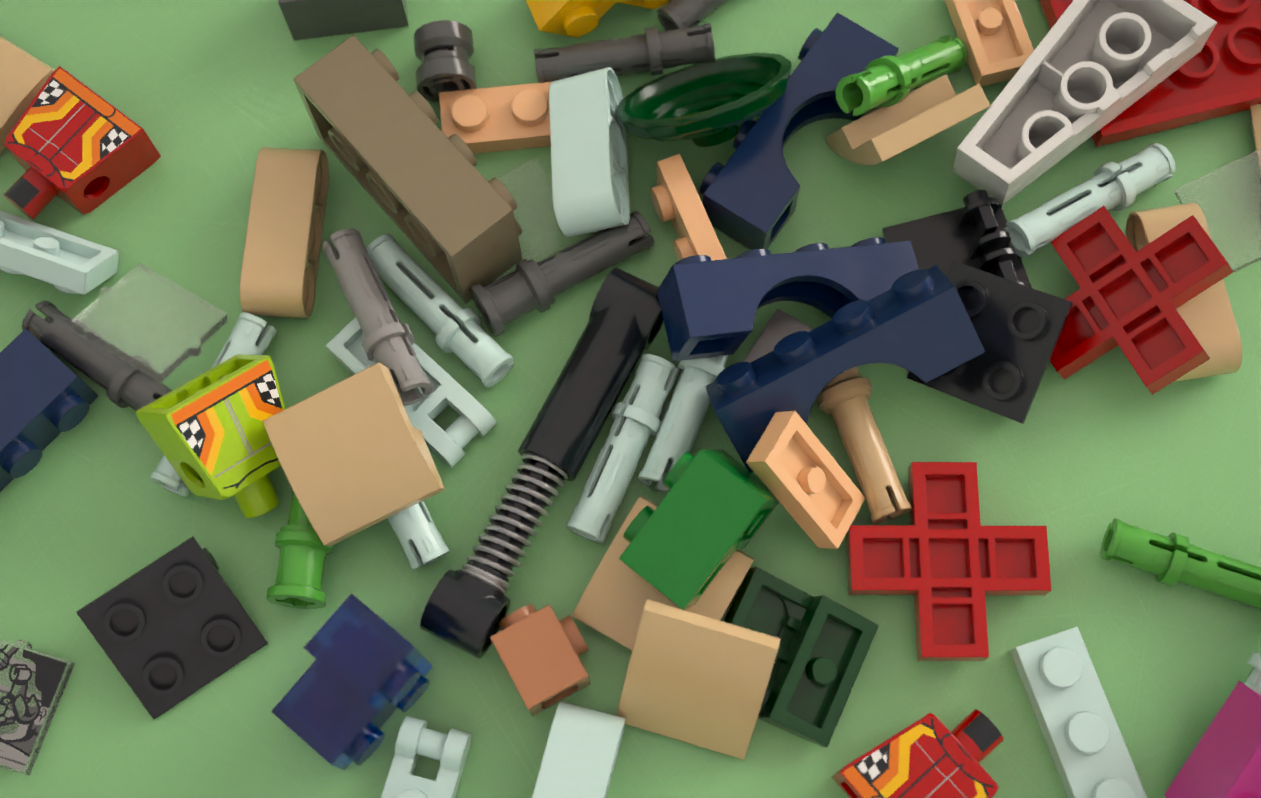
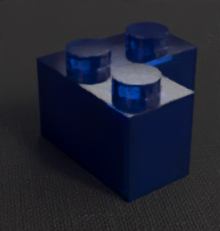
(353, 685)

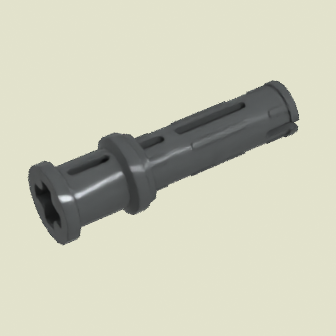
(536, 284)

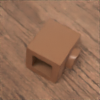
(542, 656)

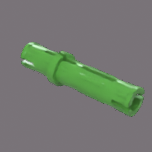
(892, 78)
(1176, 560)

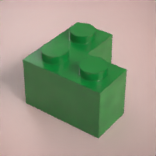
(697, 525)

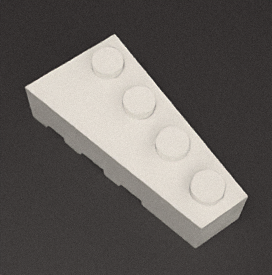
(1074, 84)

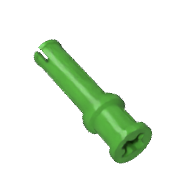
(299, 563)

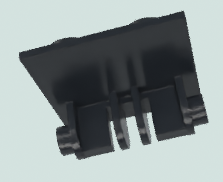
(964, 235)
(1018, 338)
(172, 627)

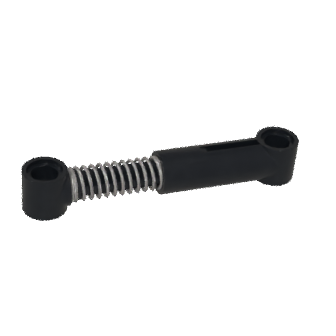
(620, 326)

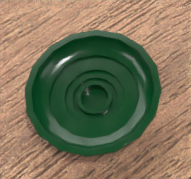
(705, 99)

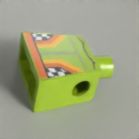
(217, 432)

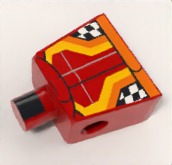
(74, 148)
(926, 762)

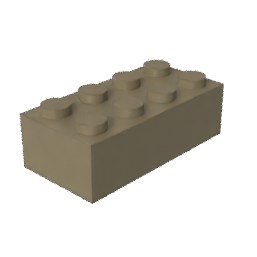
(411, 166)

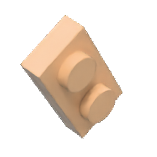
(992, 36)
(498, 117)
(678, 201)
(806, 479)

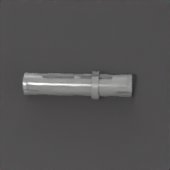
(383, 332)

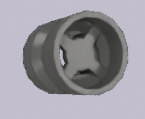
(444, 57)

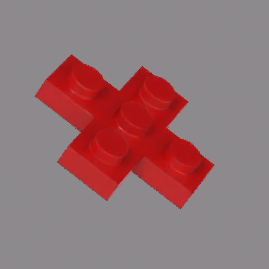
(1134, 297)
(947, 561)

